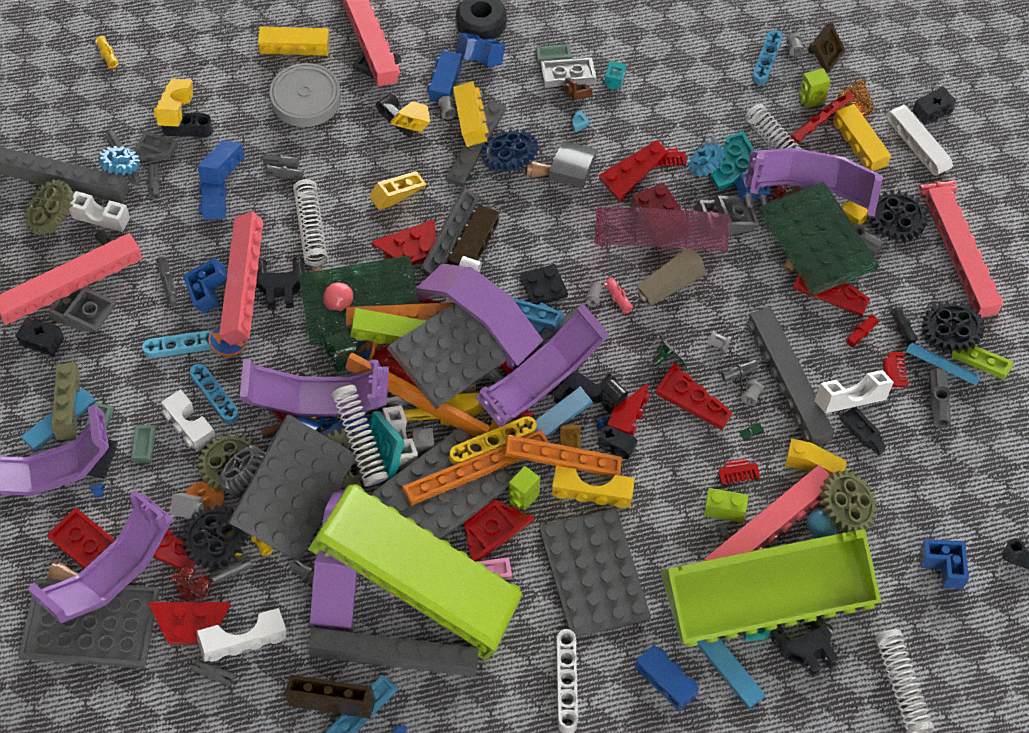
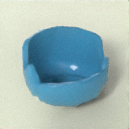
(819, 525)

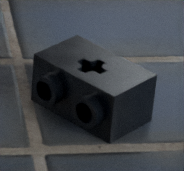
(934, 105)
(40, 336)

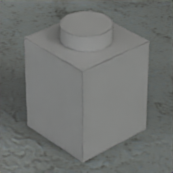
(423, 440)
(186, 505)

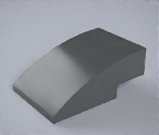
(572, 164)
(741, 217)
(82, 310)

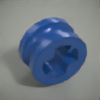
(326, 425)

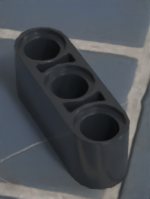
(191, 126)

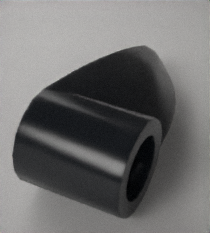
(388, 108)
(1019, 556)

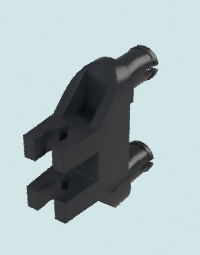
(279, 284)
(576, 380)
(808, 647)

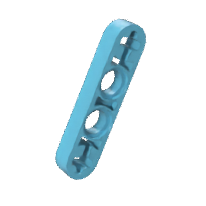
(180, 347)

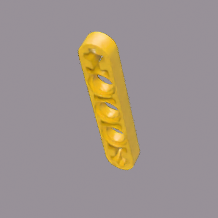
(482, 440)

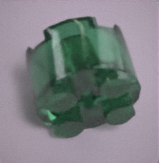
(339, 347)

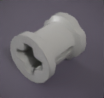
(794, 43)
(446, 105)
(719, 341)
(752, 392)

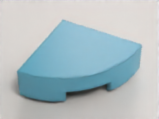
(579, 121)

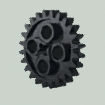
(911, 220)
(968, 327)
(203, 552)

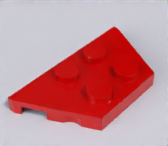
(411, 241)
(493, 527)
(183, 619)

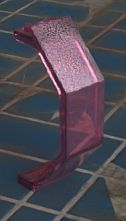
(662, 228)

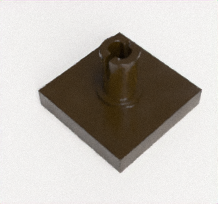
(827, 47)

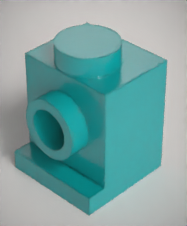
(615, 79)

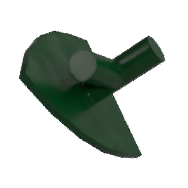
(664, 353)

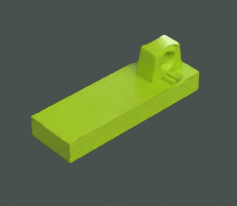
(985, 361)

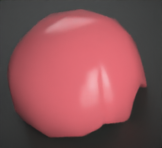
(338, 296)

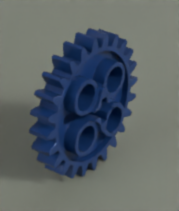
(510, 150)

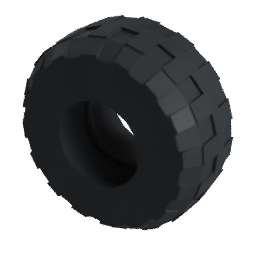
(488, 27)

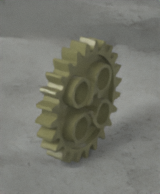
(48, 207)
(341, 437)
(217, 454)
(848, 501)

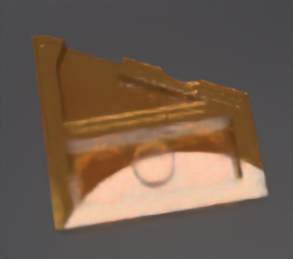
(860, 98)

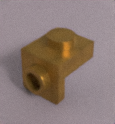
(570, 436)

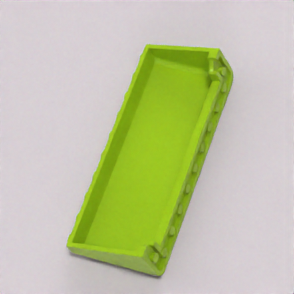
(419, 568)
(771, 587)

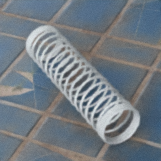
(759, 117)
(307, 194)
(344, 392)
(881, 640)

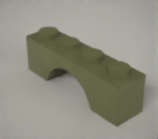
(64, 412)

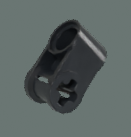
(613, 395)
(619, 443)

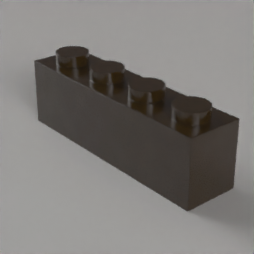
(475, 235)
(330, 696)

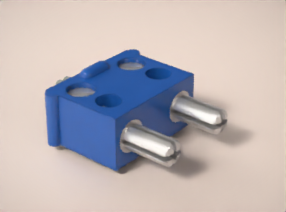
(744, 191)

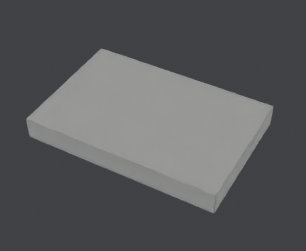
(579, 70)

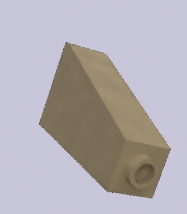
(672, 277)

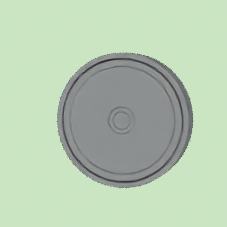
(305, 95)

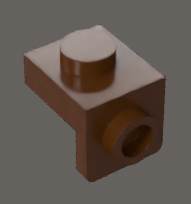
(576, 91)

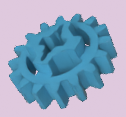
(706, 159)
(119, 160)

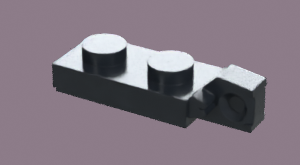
(863, 430)

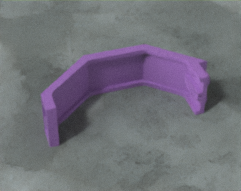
(809, 168)
(487, 305)
(544, 368)
(311, 395)
(58, 465)
(112, 568)
(333, 587)

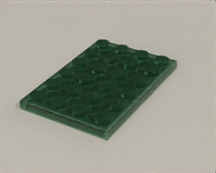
(818, 238)
(372, 284)

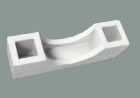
(870, 389)
(217, 643)

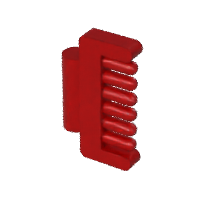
(674, 154)
(891, 369)
(738, 467)

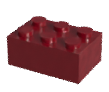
(655, 197)

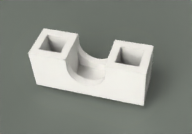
(113, 216)
(396, 417)
(196, 432)

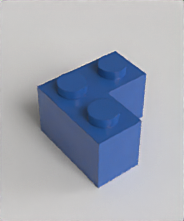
(202, 283)
(949, 557)

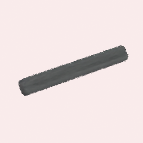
(113, 140)

